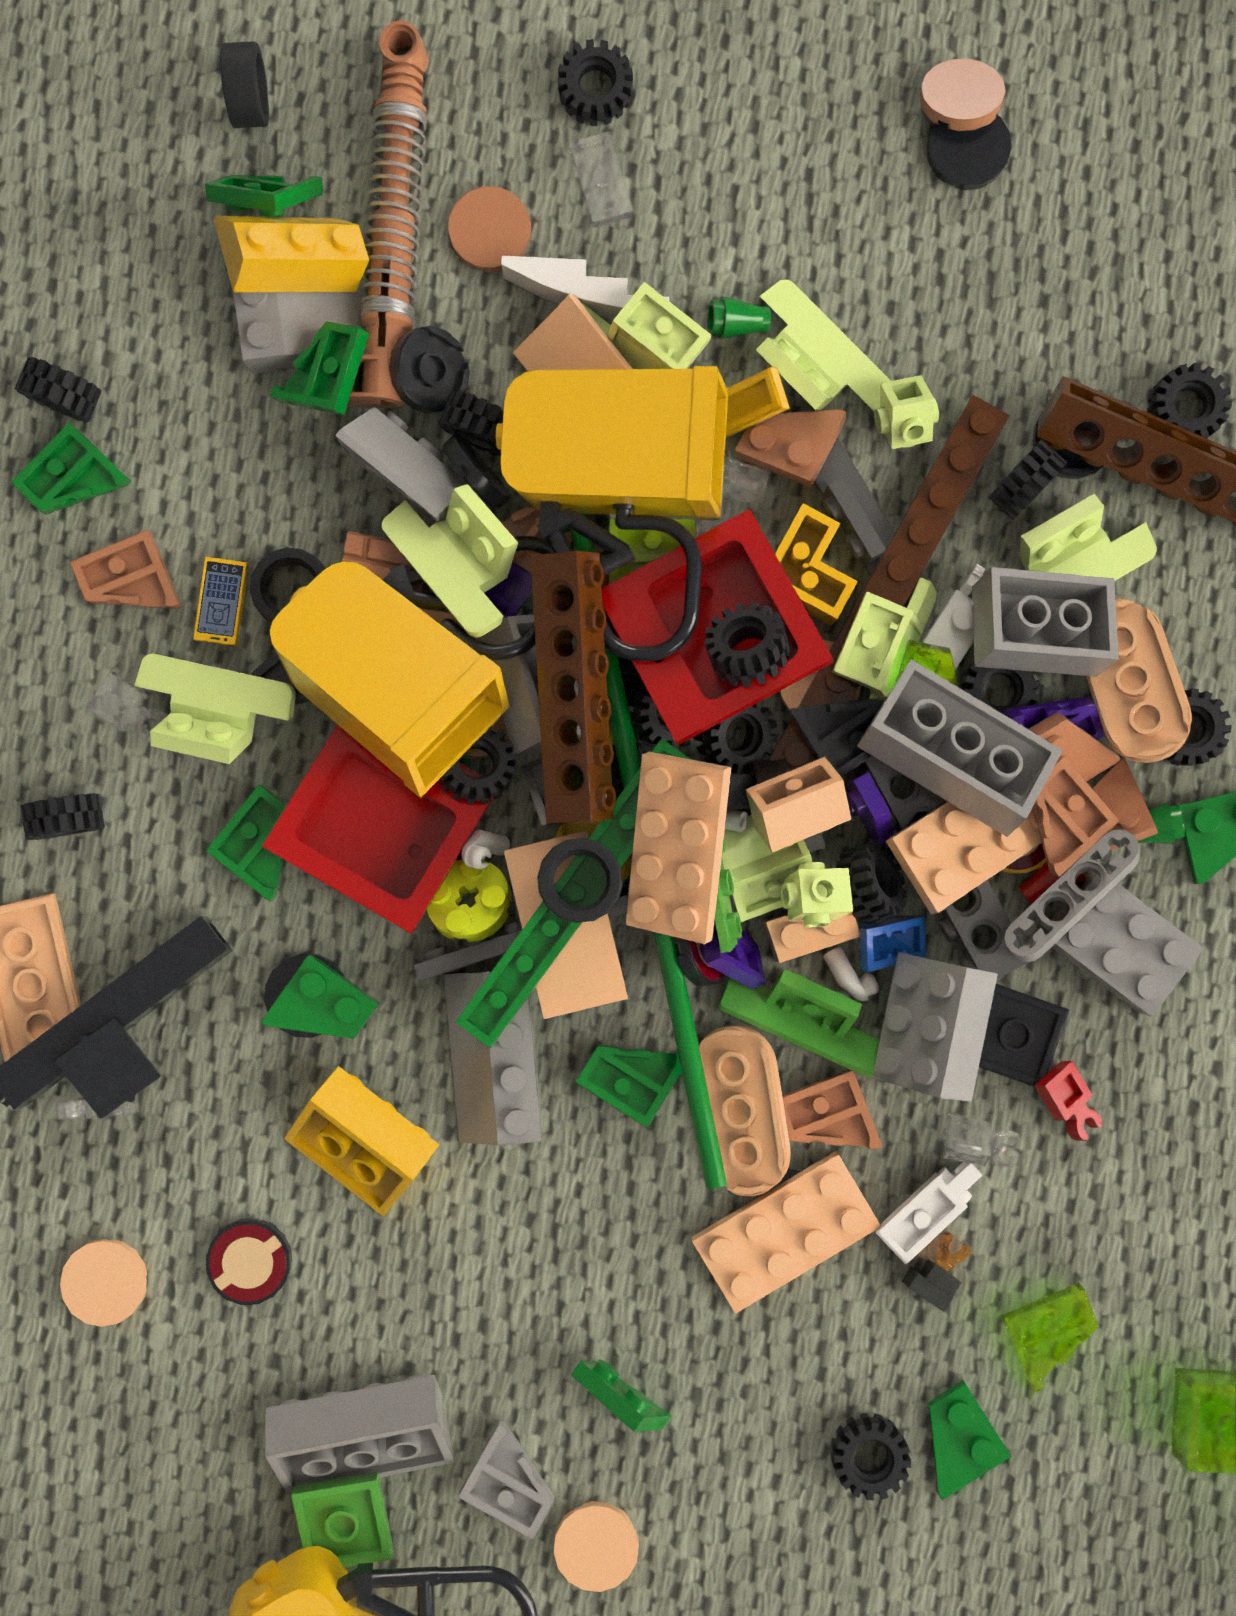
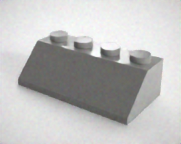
(960, 749)
(495, 1085)
(359, 1432)

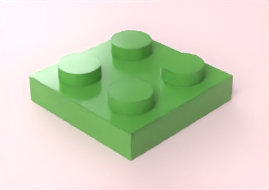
(345, 1518)

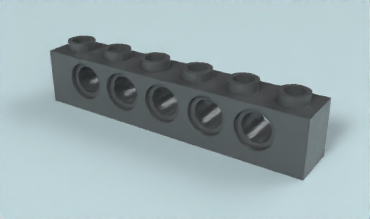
(983, 903)

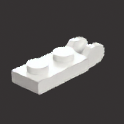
(955, 622)

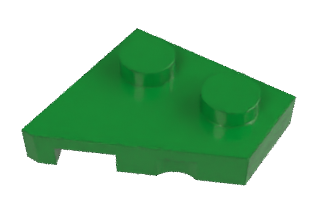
(325, 370)
(68, 473)
(1209, 834)
(321, 1003)
(620, 1398)

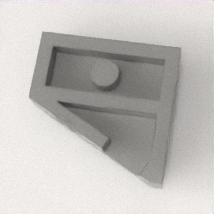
(508, 1484)

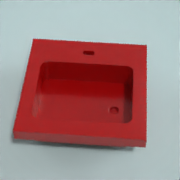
(735, 570)
(371, 833)

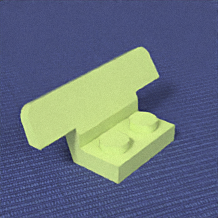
(654, 332)
(816, 353)
(1079, 546)
(457, 556)
(880, 636)
(211, 706)
(758, 871)

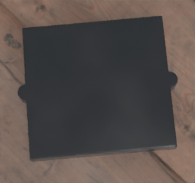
(107, 1067)

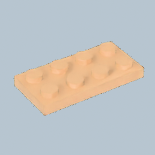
(677, 846)
(954, 853)
(785, 1232)

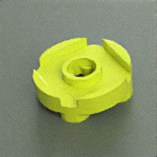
(482, 918)

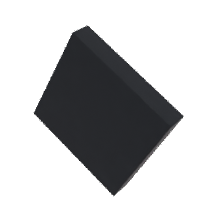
(1021, 1035)

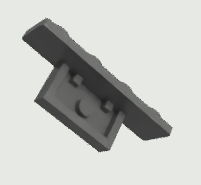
(854, 507)

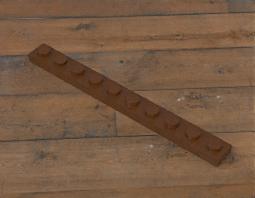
(908, 550)

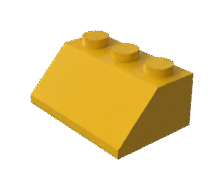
(291, 253)
(361, 1141)

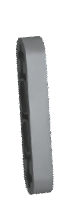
(1079, 901)

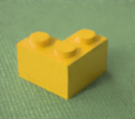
(817, 584)

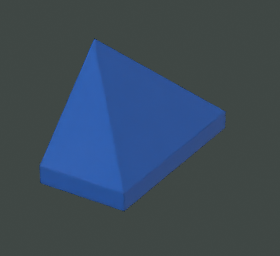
(886, 937)

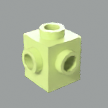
(906, 412)
(817, 894)

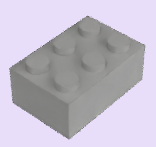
(1044, 622)
(1127, 947)
(935, 1027)

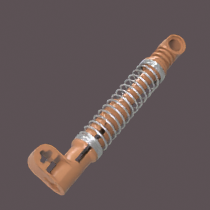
(388, 304)

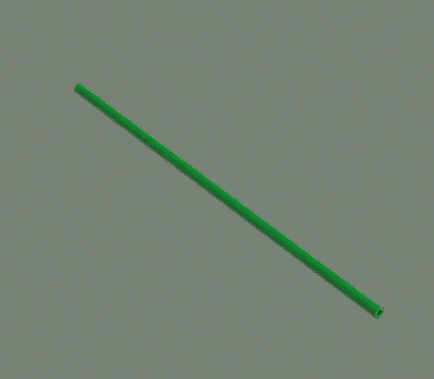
(667, 951)

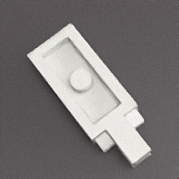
(928, 1211)

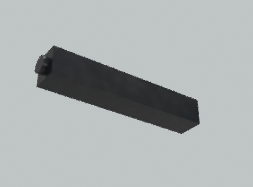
(126, 998)

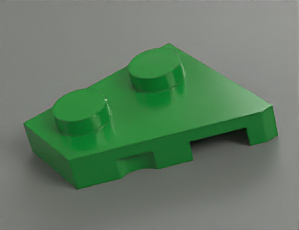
(263, 193)
(242, 840)
(630, 1079)
(962, 1440)

